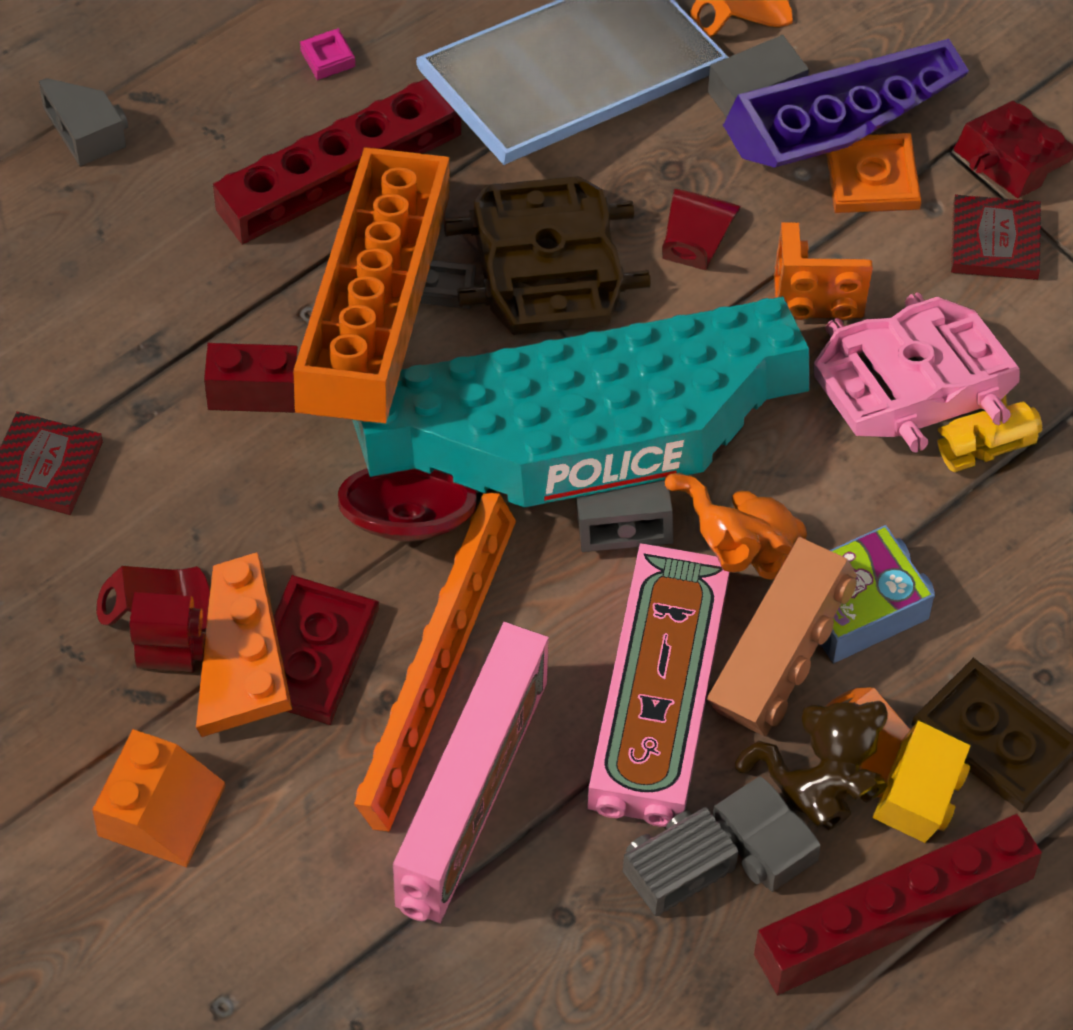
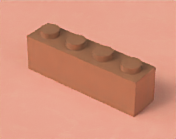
(783, 637)

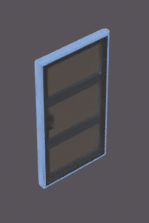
(567, 69)

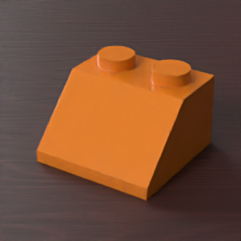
(157, 799)

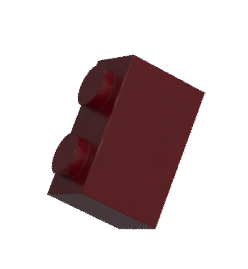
(250, 377)

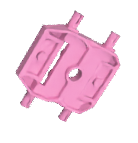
(957, 373)

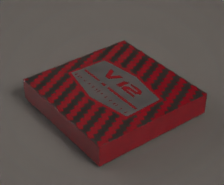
(996, 237)
(46, 462)

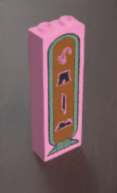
(659, 686)
(470, 774)

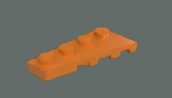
(242, 654)

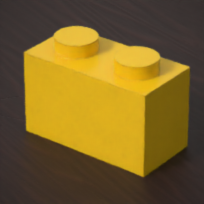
(923, 782)

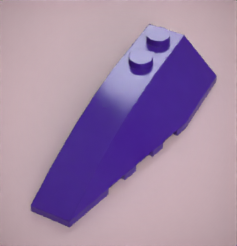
(838, 105)

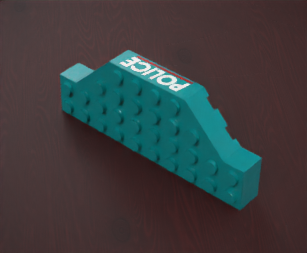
(592, 405)

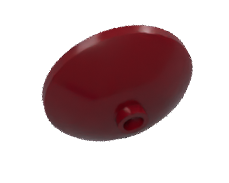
(405, 503)

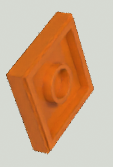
(875, 175)

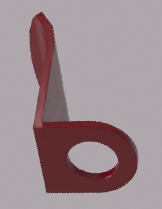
(696, 228)
(152, 580)

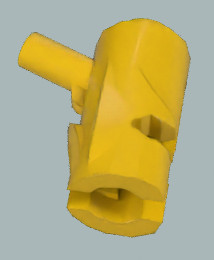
(981, 438)

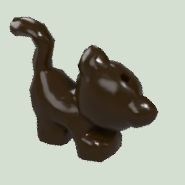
(842, 739)

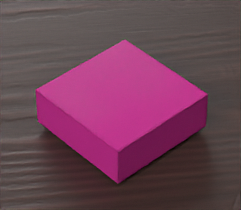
(327, 54)

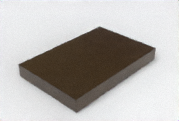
(1010, 739)

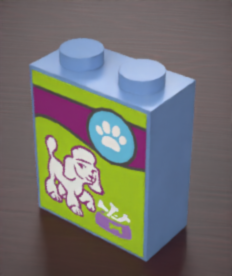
(886, 598)

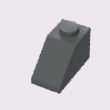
(84, 119)

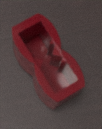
(166, 632)

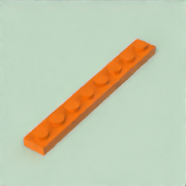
(435, 663)

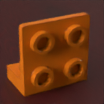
(819, 285)

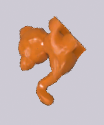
(753, 533)

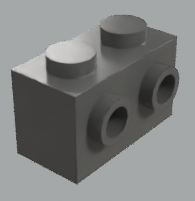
(627, 517)

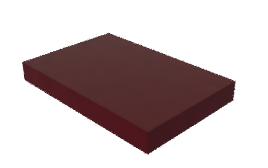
(320, 643)

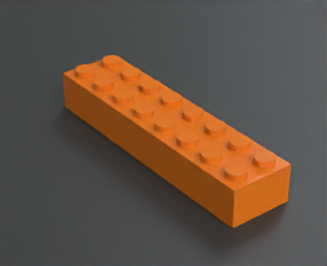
(372, 286)

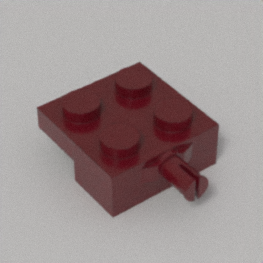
(1013, 148)

